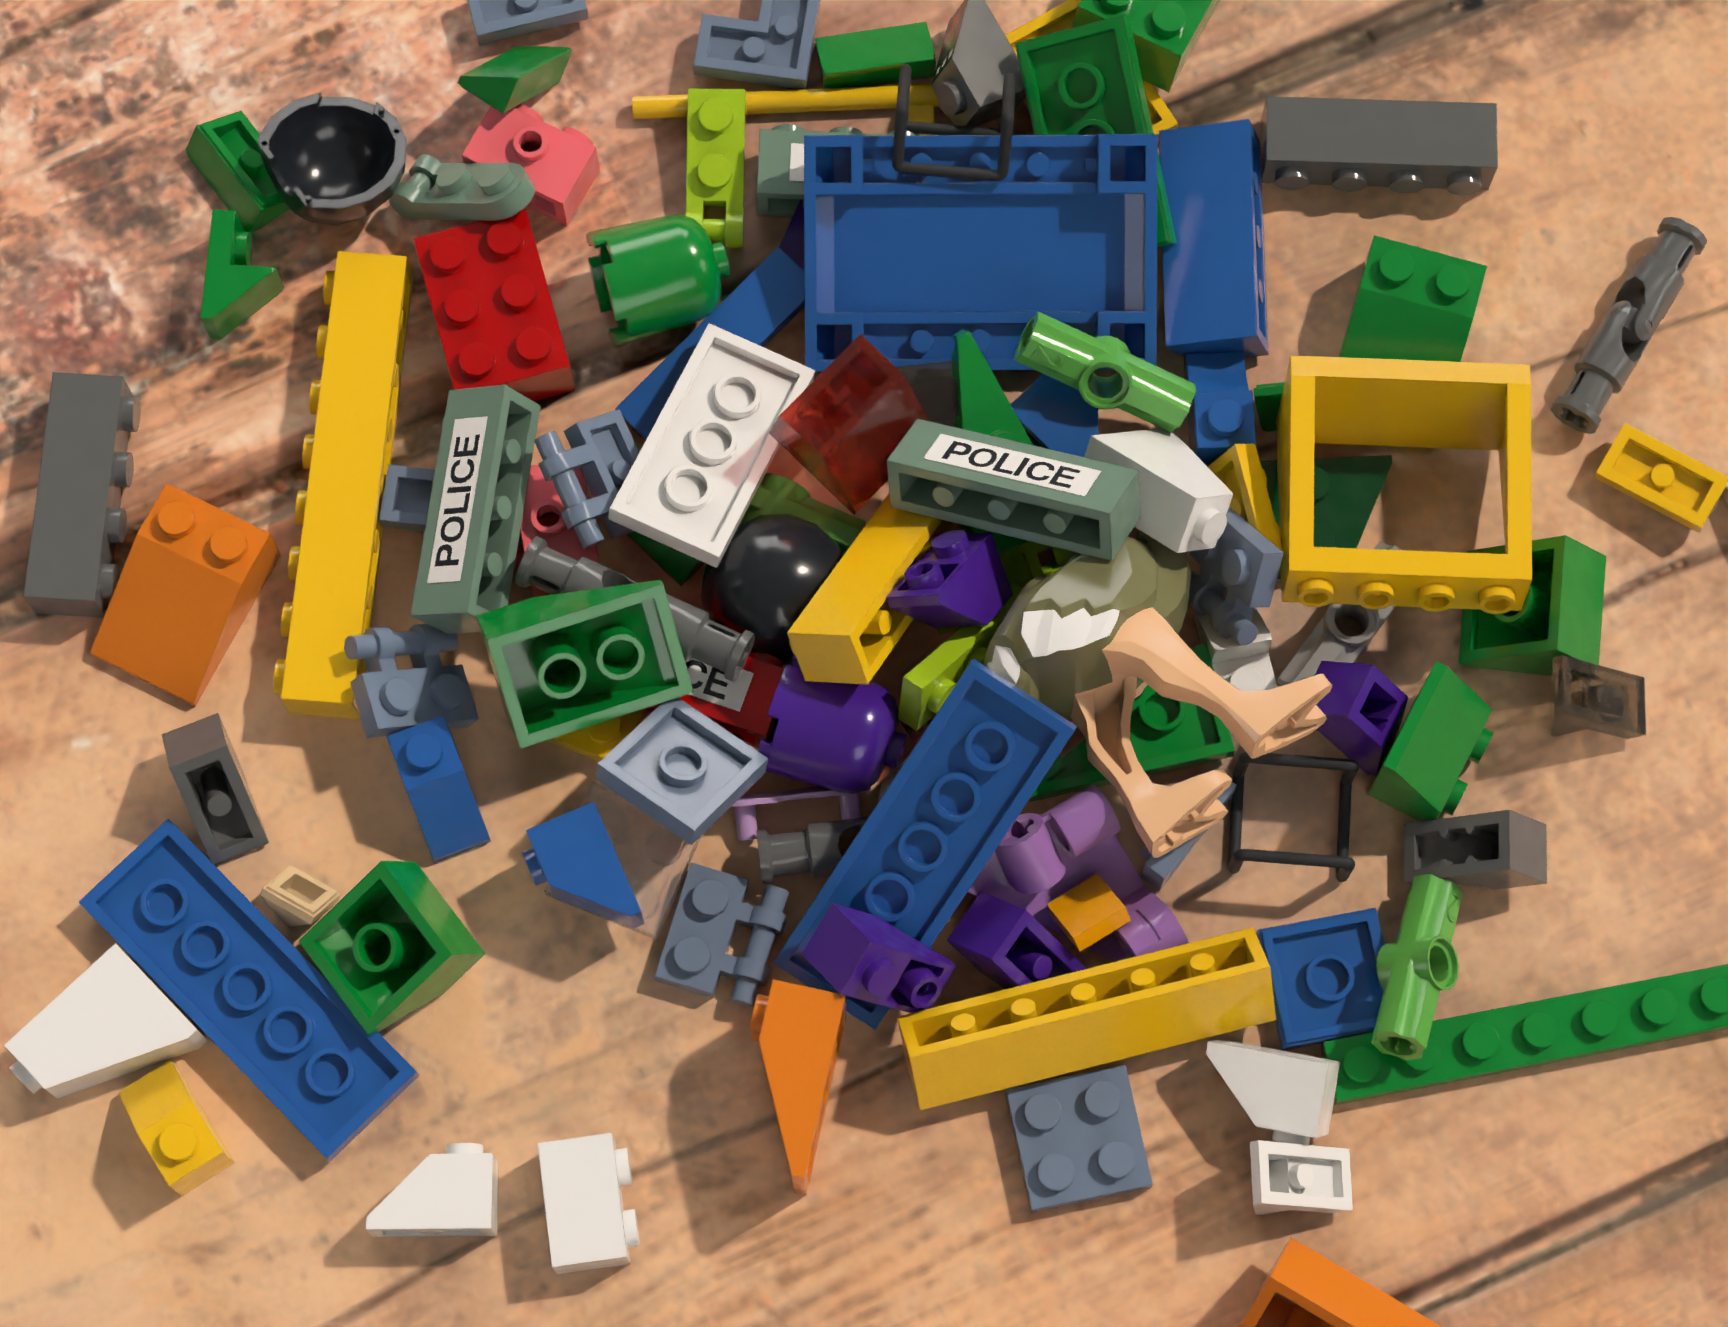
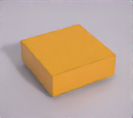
(1088, 912)

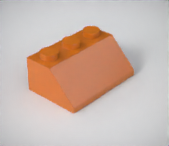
(1316, 1292)

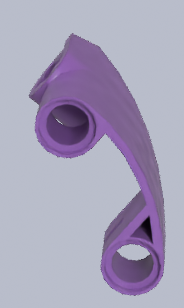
(1065, 847)

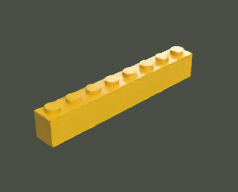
(346, 481)

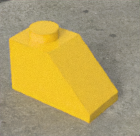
(175, 1128)

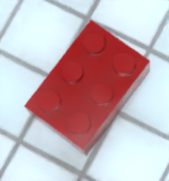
(495, 307)

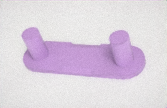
(746, 815)

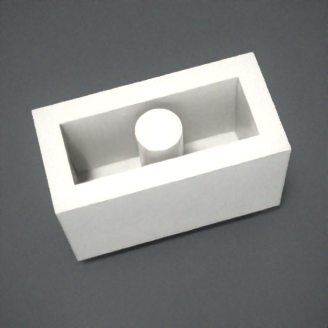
(586, 1203)

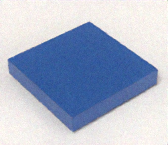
(1324, 977)

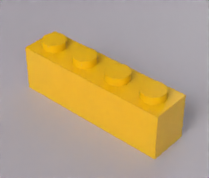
(848, 621)

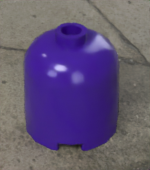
(832, 732)

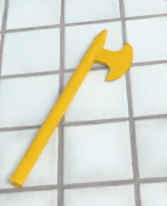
(921, 102)

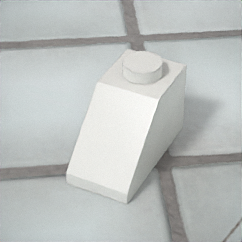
(1279, 1088)
(442, 1197)

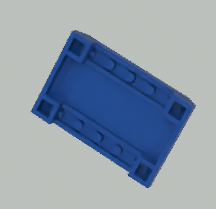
(941, 255)

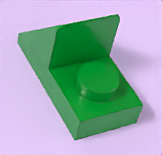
(231, 286)

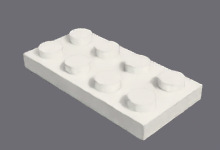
(709, 446)

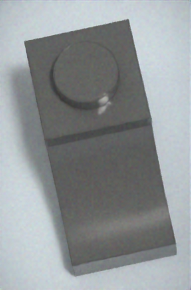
(1478, 850)

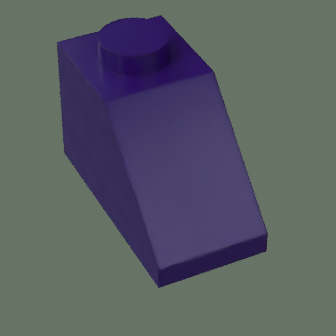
(1009, 944)

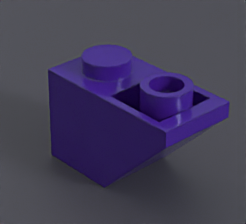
(954, 582)
(1361, 712)
(876, 961)

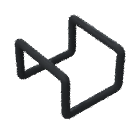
(902, 124)
(1342, 862)

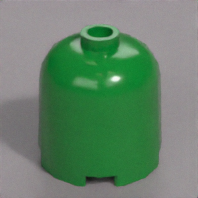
(656, 275)

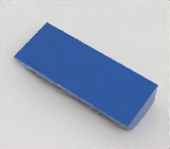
(1218, 265)

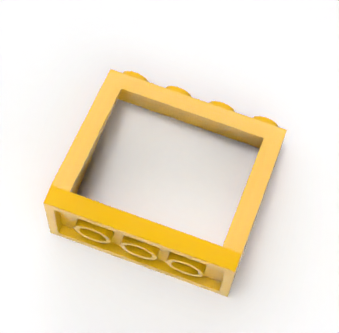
(1404, 407)

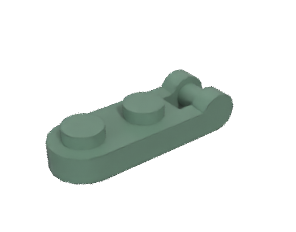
(462, 191)

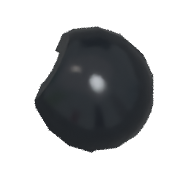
(333, 157)
(769, 579)

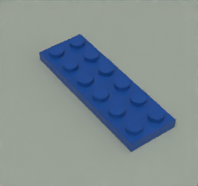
(939, 818)
(248, 989)

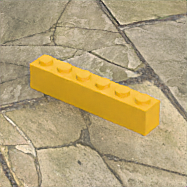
(1087, 1018)

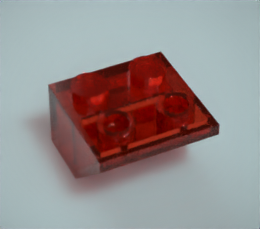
(850, 423)

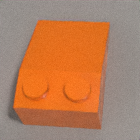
(183, 593)
(799, 1050)

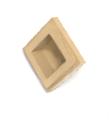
(298, 897)

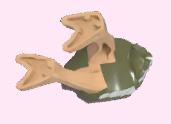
(1101, 632)

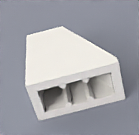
(1178, 493)
(101, 1030)

